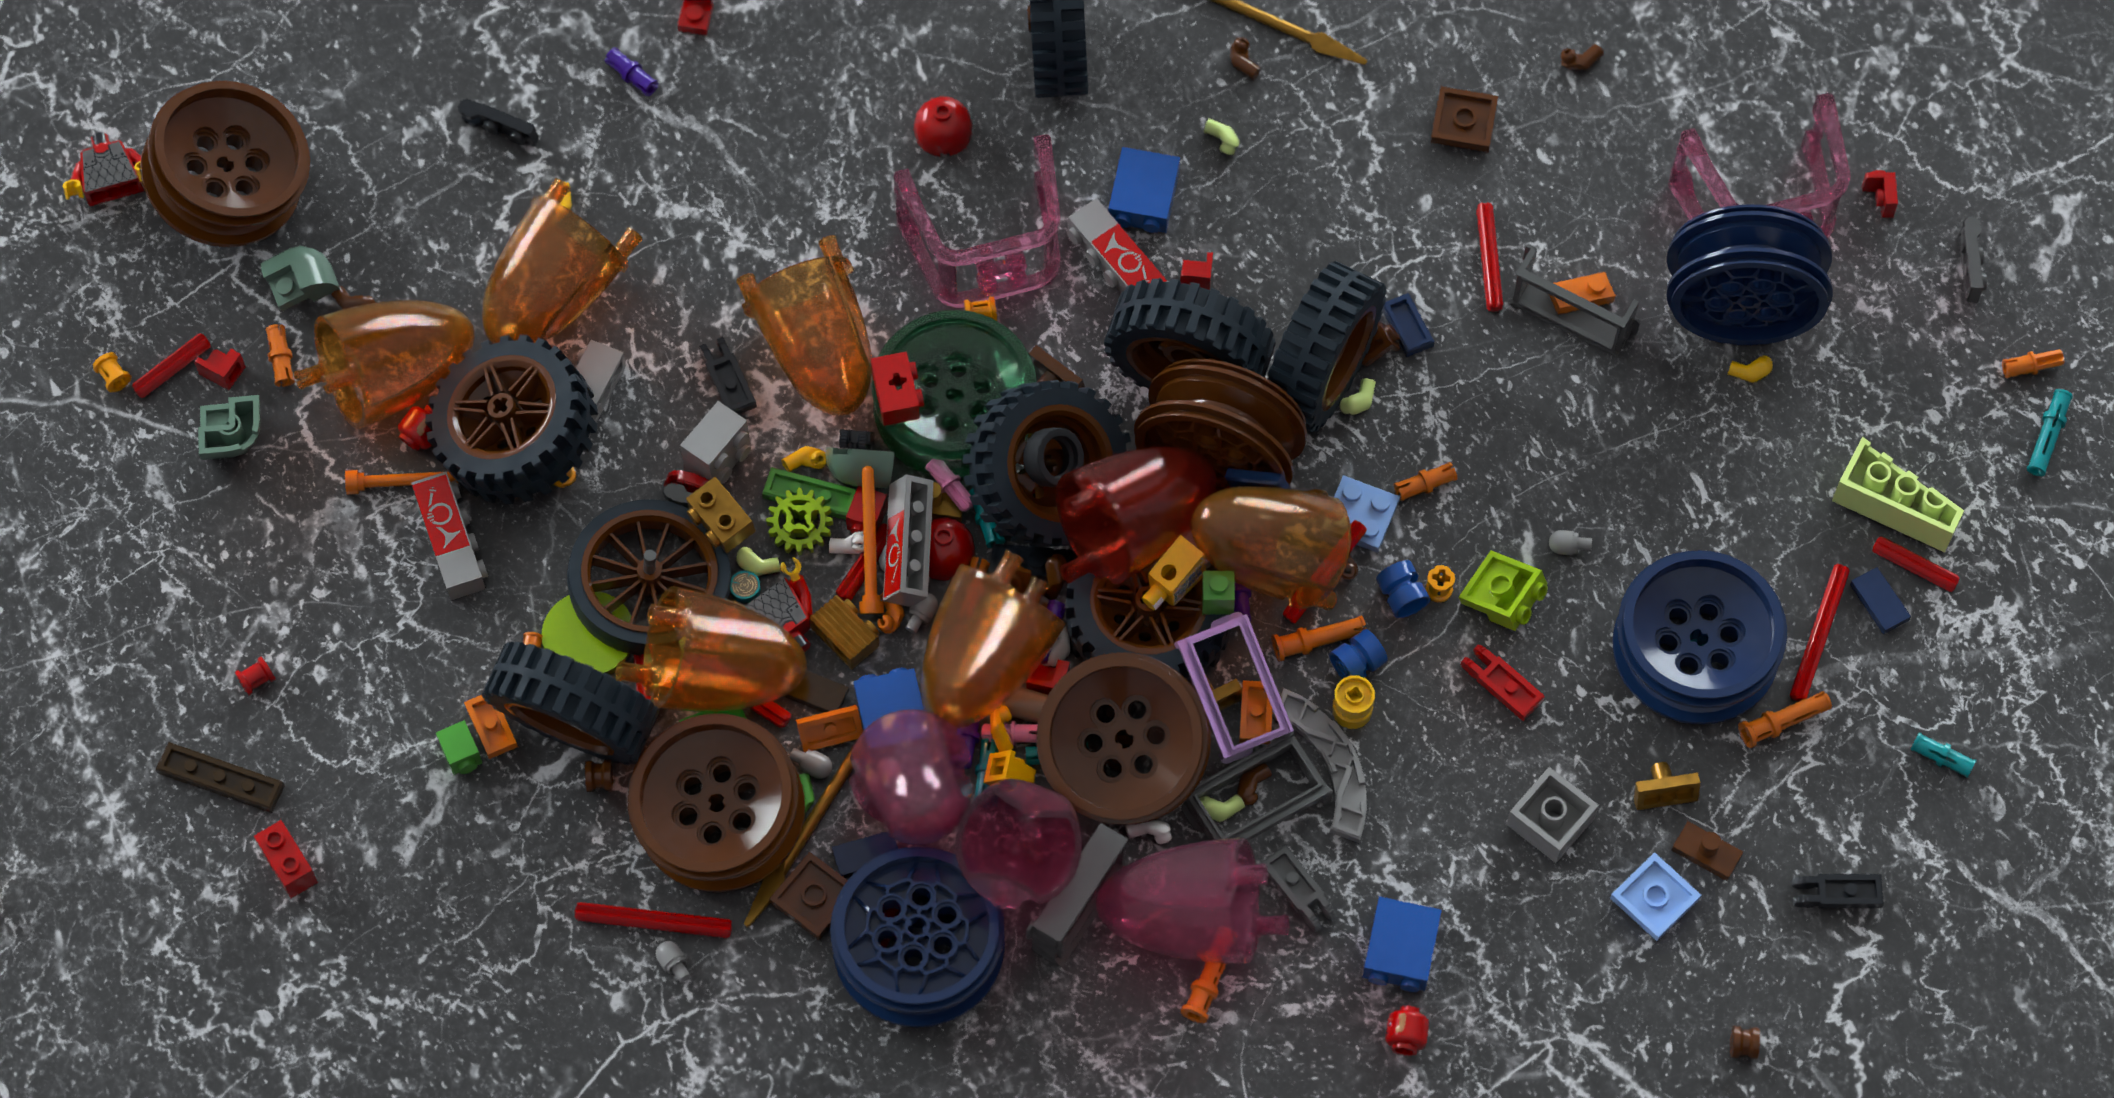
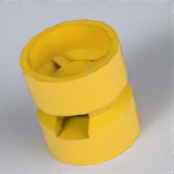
(1353, 702)

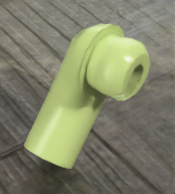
(1226, 135)
(1360, 401)
(751, 562)
(1220, 810)

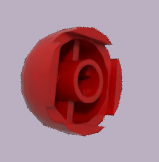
(943, 126)
(949, 547)

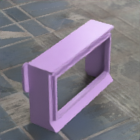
(1229, 752)

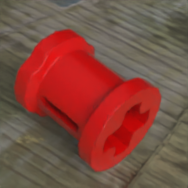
(254, 675)

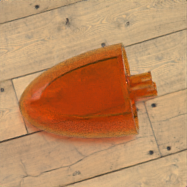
(550, 270)
(815, 328)
(386, 355)
(1276, 541)
(985, 642)
(713, 655)

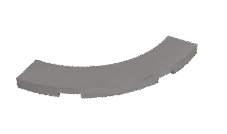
(1340, 761)

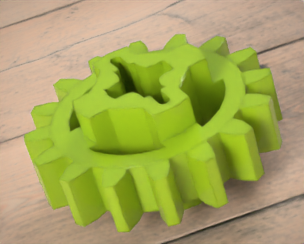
(791, 530)

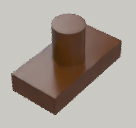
(1052, 368)
(1707, 850)

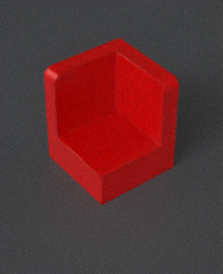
(1197, 272)
(221, 367)
(1046, 677)

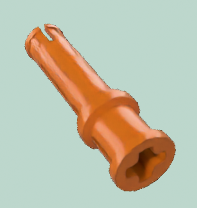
(1303, 640)
(1772, 723)
(1203, 992)

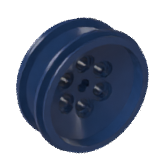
(1749, 274)
(1741, 608)
(942, 983)

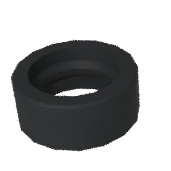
(1034, 455)

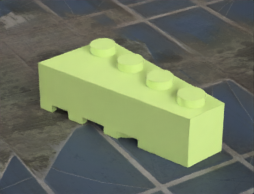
(1896, 498)

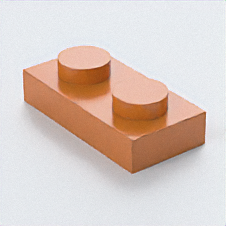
(1593, 288)
(1255, 712)
(490, 727)
(829, 728)

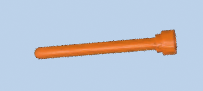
(359, 481)
(871, 601)

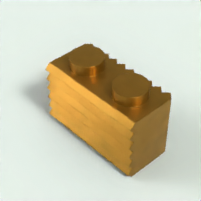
(845, 631)

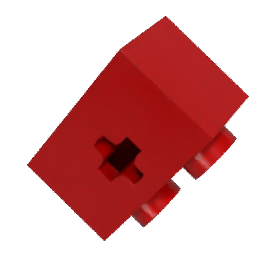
(894, 404)
(285, 859)

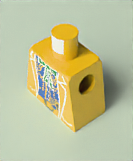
(1175, 574)

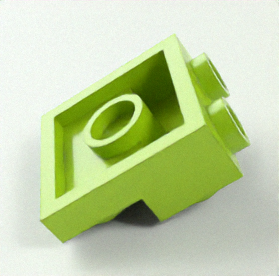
(1505, 590)

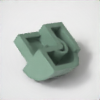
(299, 275)
(229, 427)
(847, 465)

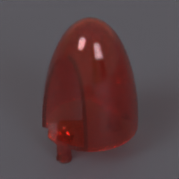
(1130, 509)

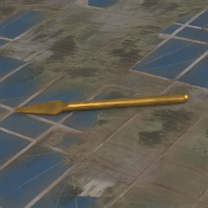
(1319, 42)
(777, 877)

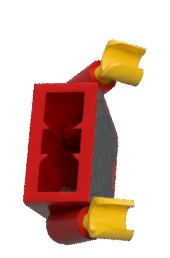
(105, 172)
(788, 604)

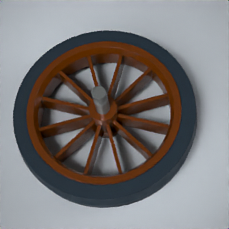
(644, 577)

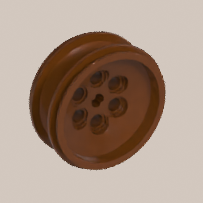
(214, 118)
(1225, 416)
(1073, 716)
(697, 754)

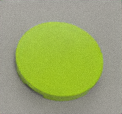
(569, 637)

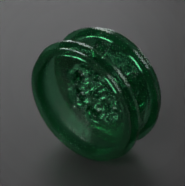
(941, 346)

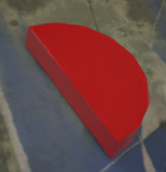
(690, 480)

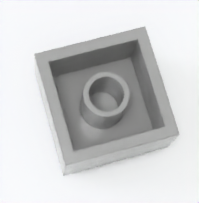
(716, 444)
(1552, 814)

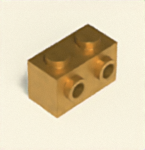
(720, 515)

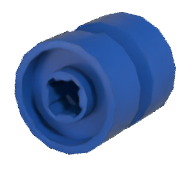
(1404, 591)
(1361, 655)

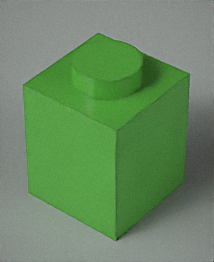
(1218, 592)
(459, 748)

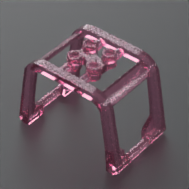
(1824, 197)
(914, 219)

